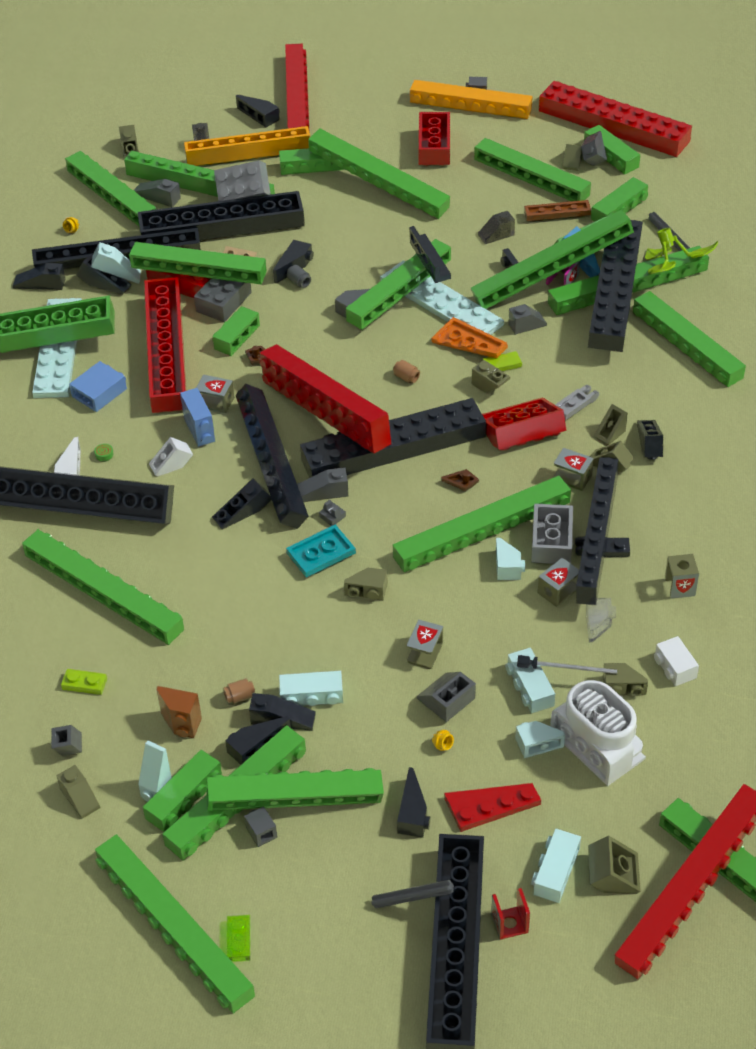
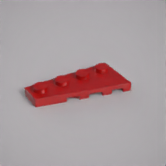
(486, 805)

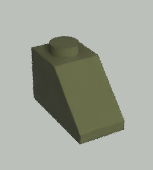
(615, 450)
(77, 791)

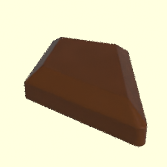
(253, 354)
(461, 479)

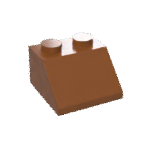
(180, 710)

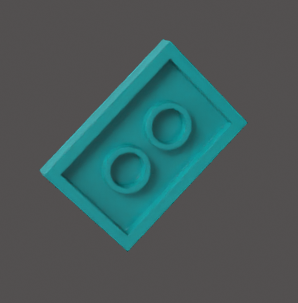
(320, 550)

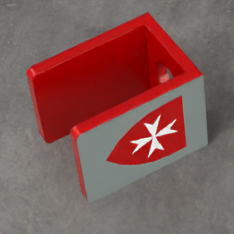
(520, 913)

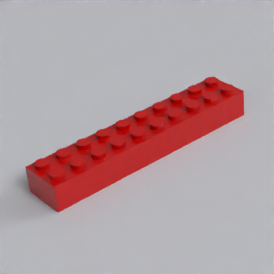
(616, 117)
(165, 344)
(326, 398)

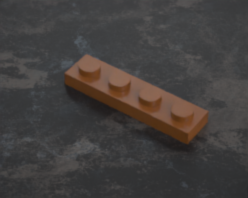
(557, 210)

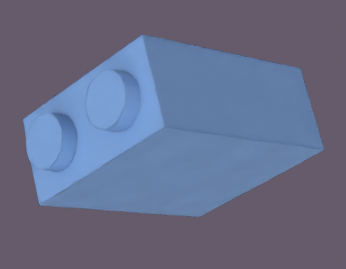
(98, 386)
(197, 417)

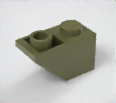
(128, 139)
(488, 377)
(368, 583)
(626, 681)

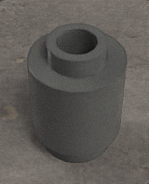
(298, 276)

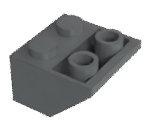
(448, 694)

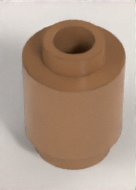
(406, 371)
(238, 691)

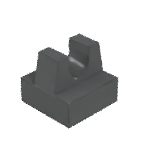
(332, 513)

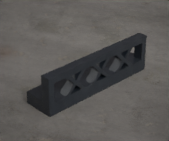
(429, 256)

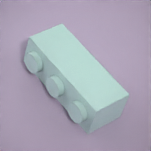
(531, 683)
(312, 688)
(556, 865)

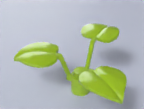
(666, 240)

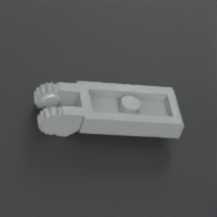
(577, 400)

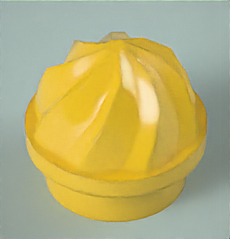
(70, 225)
(443, 740)

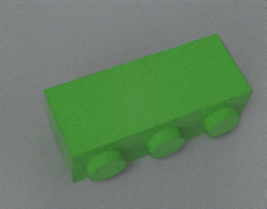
(236, 331)

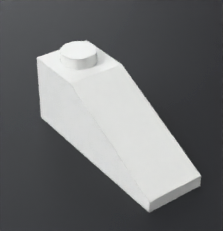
(70, 459)

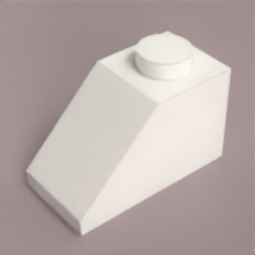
(170, 457)

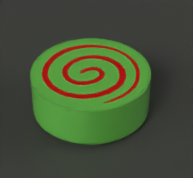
(103, 452)

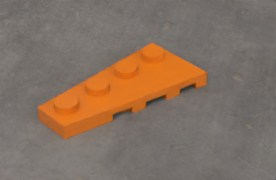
(468, 338)

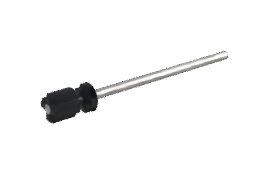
(524, 662)

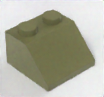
(613, 867)

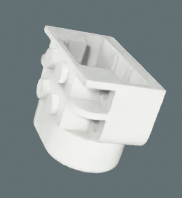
(599, 729)

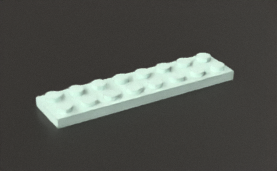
(449, 303)
(55, 365)

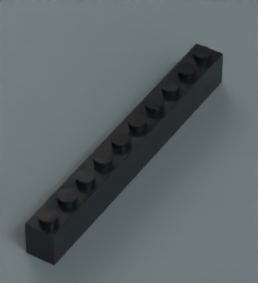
(74, 254)
(271, 456)
(597, 532)

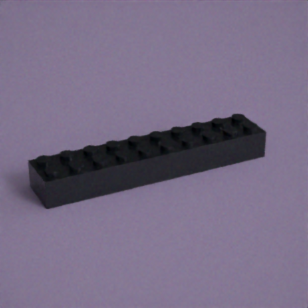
(228, 216)
(615, 292)
(410, 437)
(86, 495)
(456, 944)

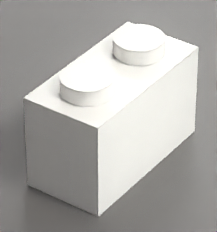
(676, 661)

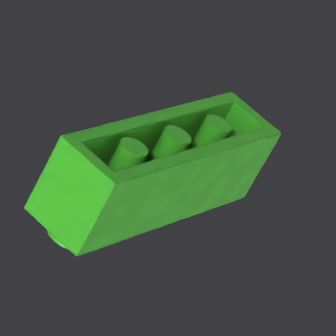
(617, 152)
(303, 161)
(624, 197)
(181, 791)

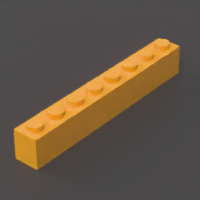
(471, 99)
(245, 146)

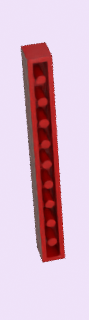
(297, 86)
(688, 884)

